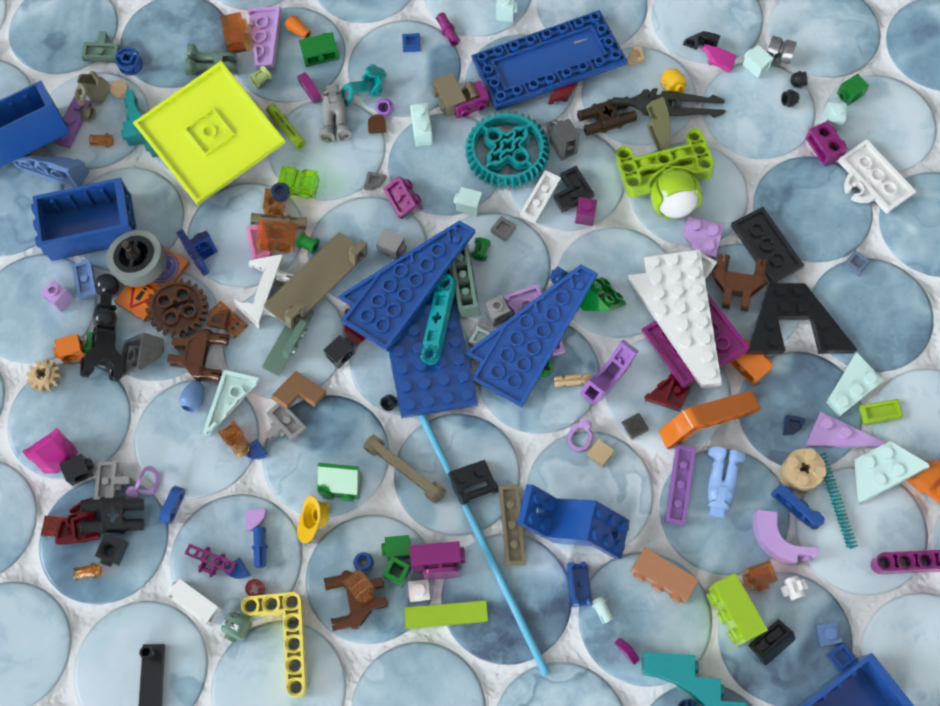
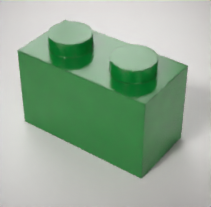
(319, 49)

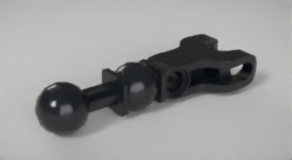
(104, 333)

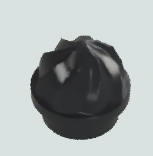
(799, 79)
(790, 98)

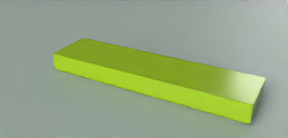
(446, 614)

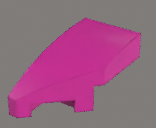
(719, 57)

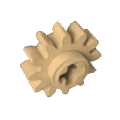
(51, 374)

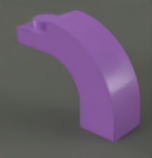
(610, 373)

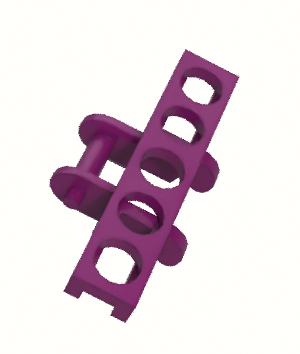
(219, 565)

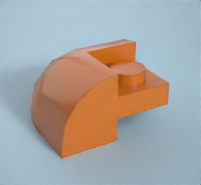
(928, 480)

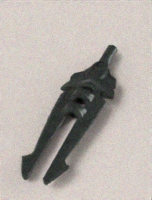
(642, 100)

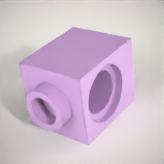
(57, 295)

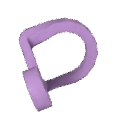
(583, 423)
(133, 492)

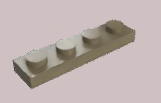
(512, 532)

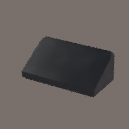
(772, 642)

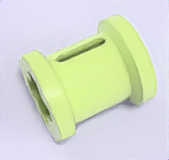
(260, 77)

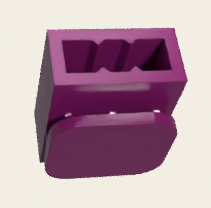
(437, 560)

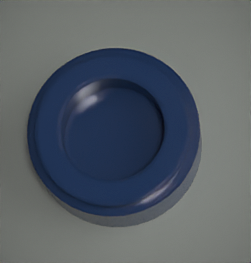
(280, 192)

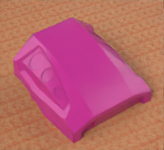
(51, 452)

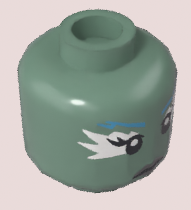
(236, 626)

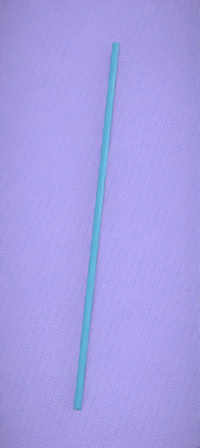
(487, 552)

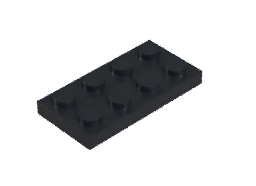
(767, 242)

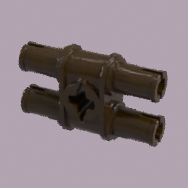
(606, 117)

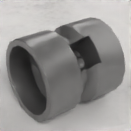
(781, 49)

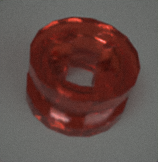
(248, 587)

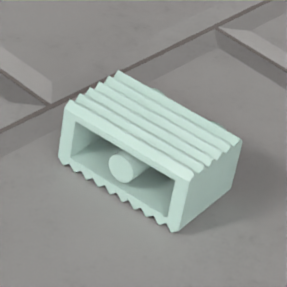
(421, 125)

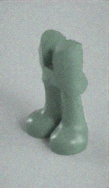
(195, 56)

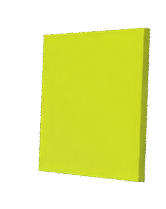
(209, 133)

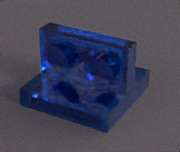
(198, 248)

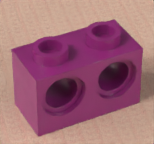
(823, 145)

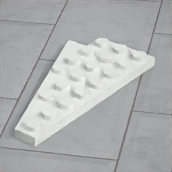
(679, 303)

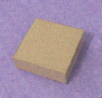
(600, 452)

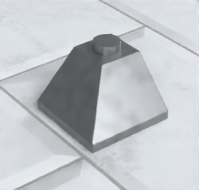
(141, 352)

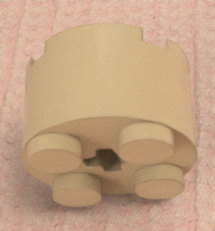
(813, 472)

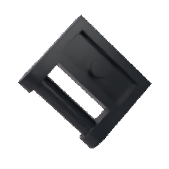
(471, 476)

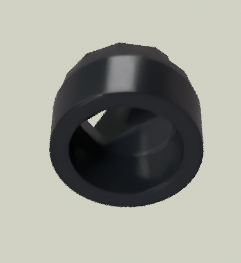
(385, 400)

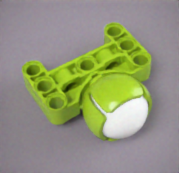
(668, 175)

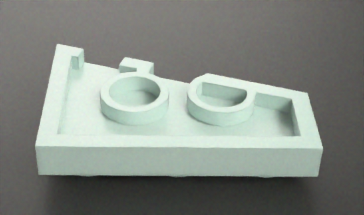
(853, 385)

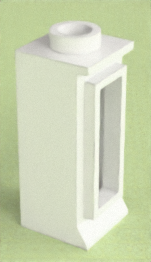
(193, 602)

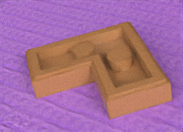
(298, 386)

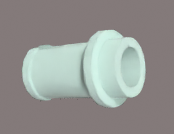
(602, 609)

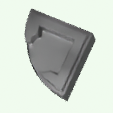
(374, 180)

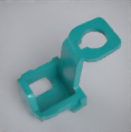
(371, 83)

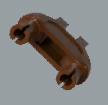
(739, 284)
(196, 354)
(358, 612)

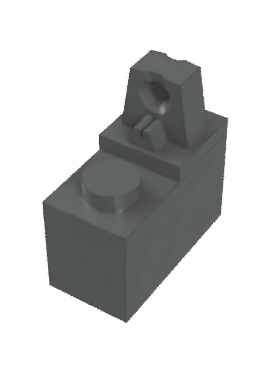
(563, 138)

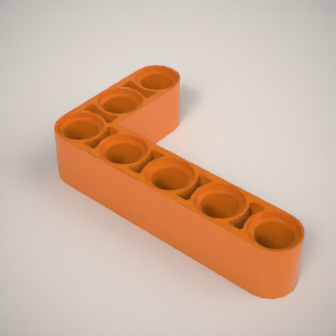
(708, 415)

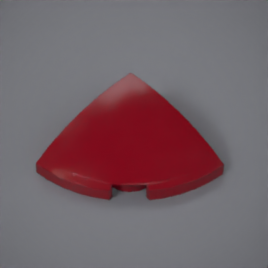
(69, 531)

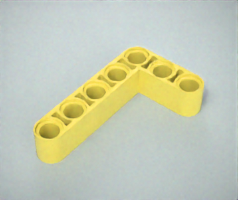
(289, 634)

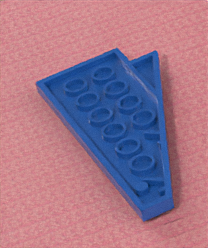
(393, 295)
(523, 345)

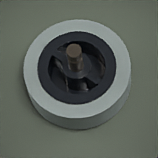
(136, 258)

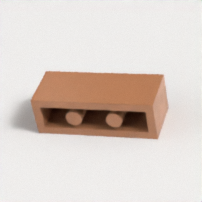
(664, 576)

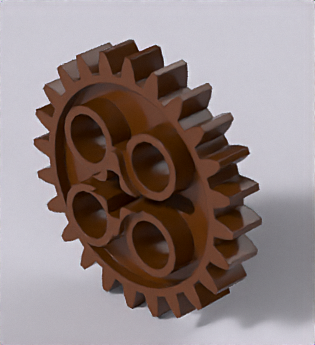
(183, 322)

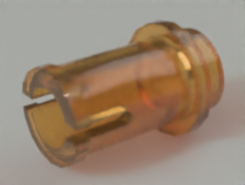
(101, 140)
(93, 570)

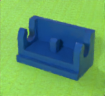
(579, 584)

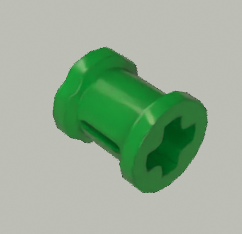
(307, 243)
(481, 249)

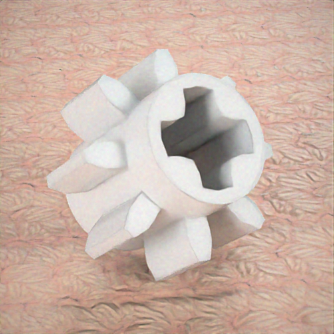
(794, 588)

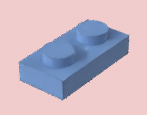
(84, 279)

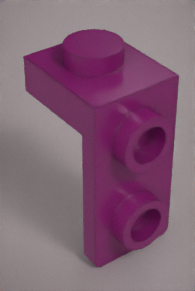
(474, 105)

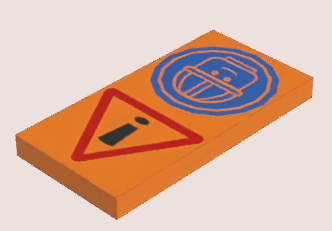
(134, 298)

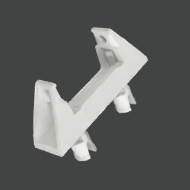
(271, 274)

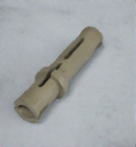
(301, 222)

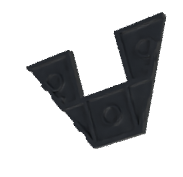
(795, 302)

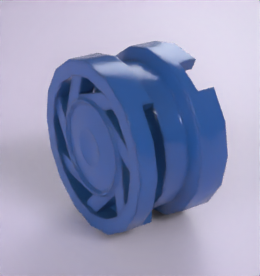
(128, 60)

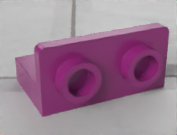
(402, 196)

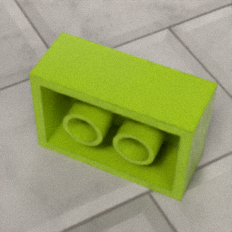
(735, 610)

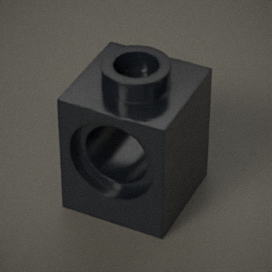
(339, 351)
(77, 469)
(107, 542)

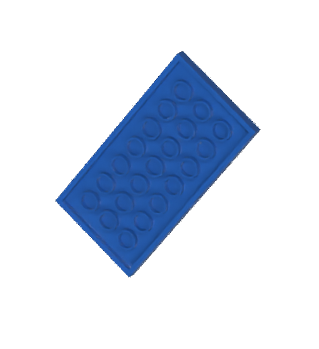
(435, 387)

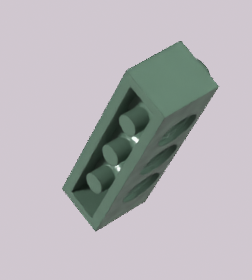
(465, 284)

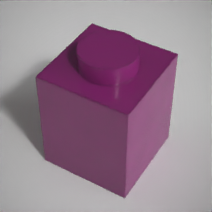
(585, 211)

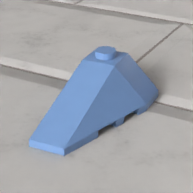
(59, 169)

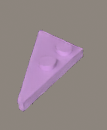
(834, 433)

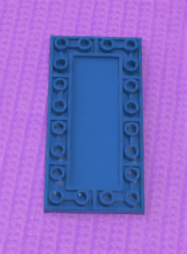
(548, 60)

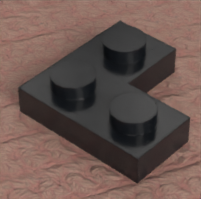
(576, 188)

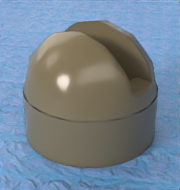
(85, 112)

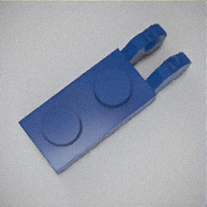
(798, 507)

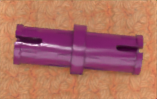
(447, 29)

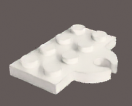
(874, 178)

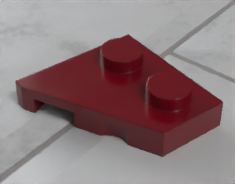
(669, 394)

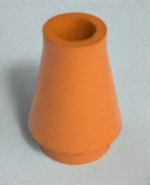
(297, 27)

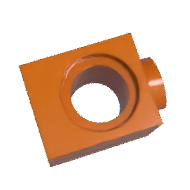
(69, 348)

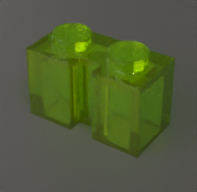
(300, 183)

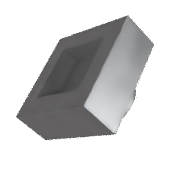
(503, 228)

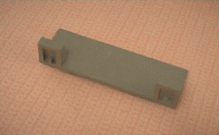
(316, 279)

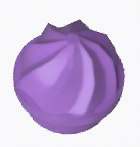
(384, 106)

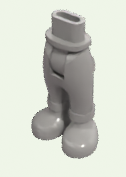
(334, 105)

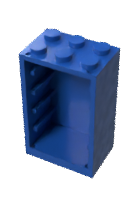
(28, 122)
(82, 218)
(860, 685)

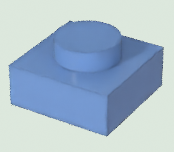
(828, 634)

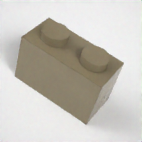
(448, 93)

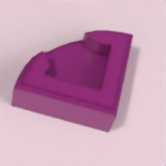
(627, 650)

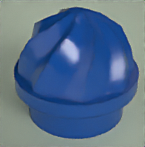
(557, 274)

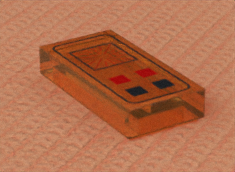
(235, 323)

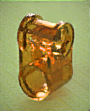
(235, 439)

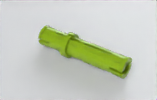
(281, 121)

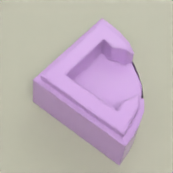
(254, 518)

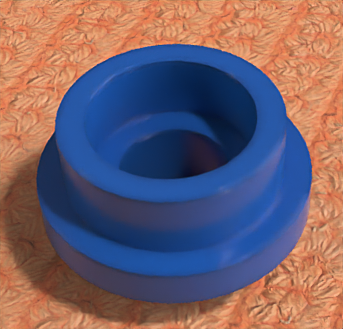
(363, 556)

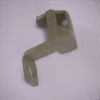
(92, 86)

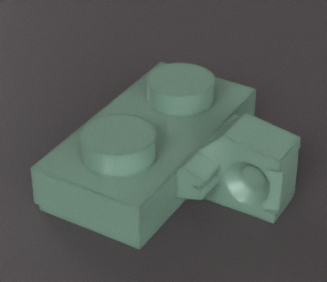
(100, 50)

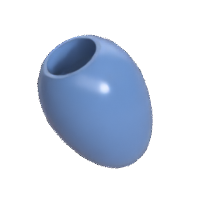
(192, 396)

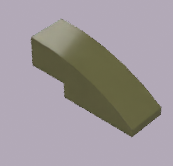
(660, 125)

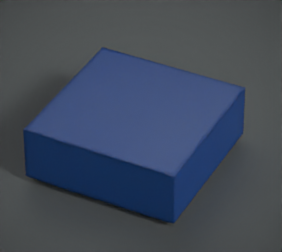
(411, 42)
(841, 657)

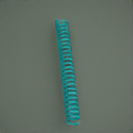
(837, 508)

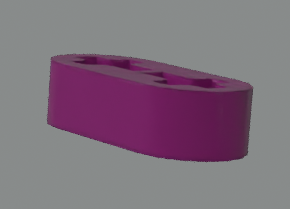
(309, 87)

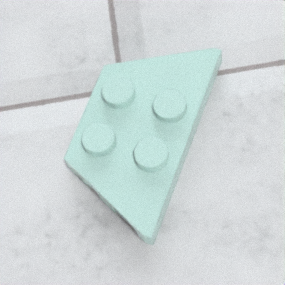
(885, 469)

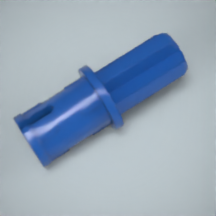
(259, 547)

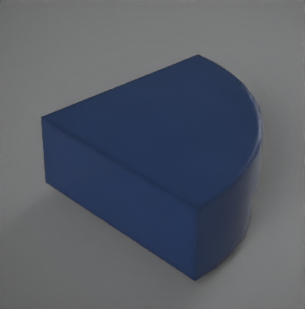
(792, 424)

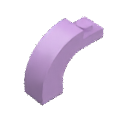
(774, 545)

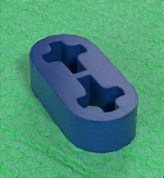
(172, 504)

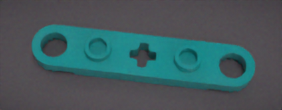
(436, 331)

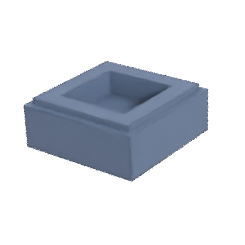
(856, 263)

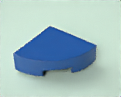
(257, 451)
(240, 571)

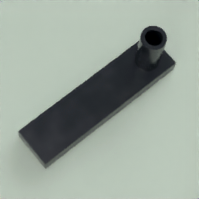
(151, 674)

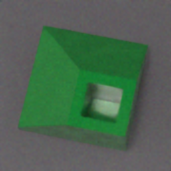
(602, 297)

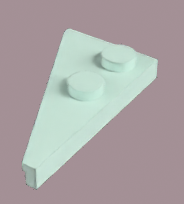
(229, 394)

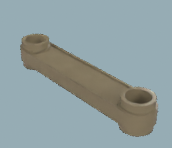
(433, 491)

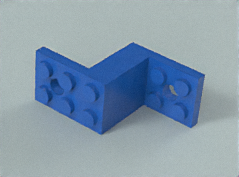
(573, 521)

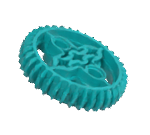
(507, 149)

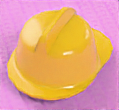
(313, 517)

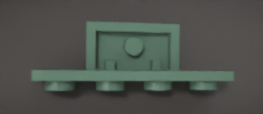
(286, 345)

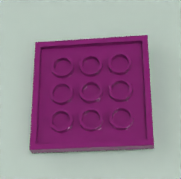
(727, 340)

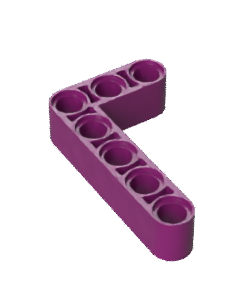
(912, 559)

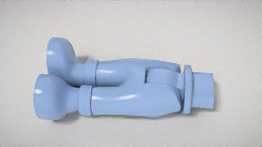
(719, 491)

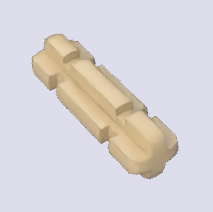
(572, 380)

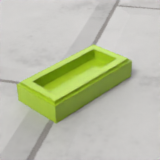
(880, 412)

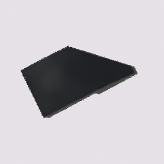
(701, 39)

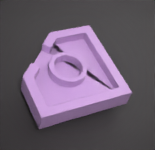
(703, 235)

